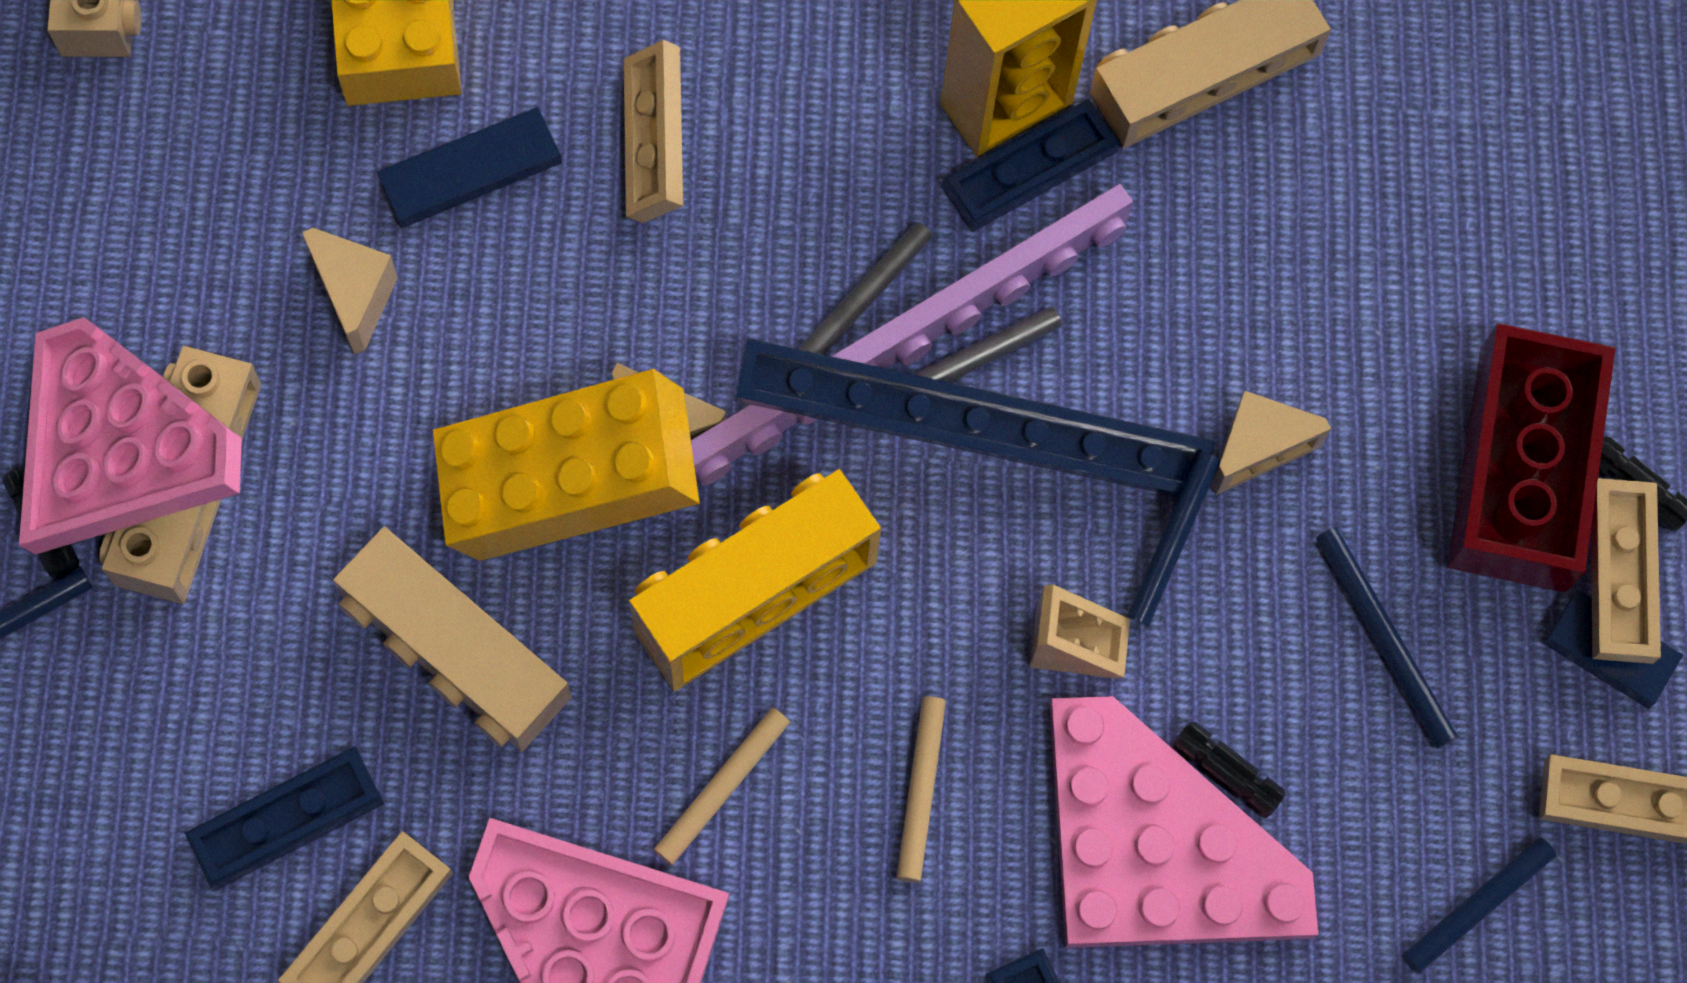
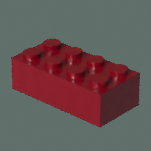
(1532, 458)

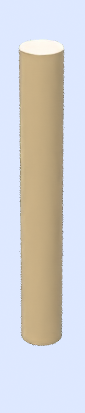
(721, 786)
(921, 789)

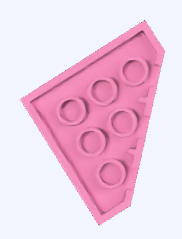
(113, 442)
(1158, 847)
(590, 914)

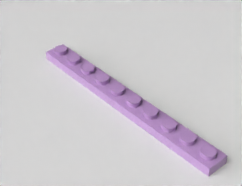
(912, 332)

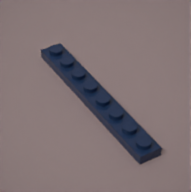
(966, 418)

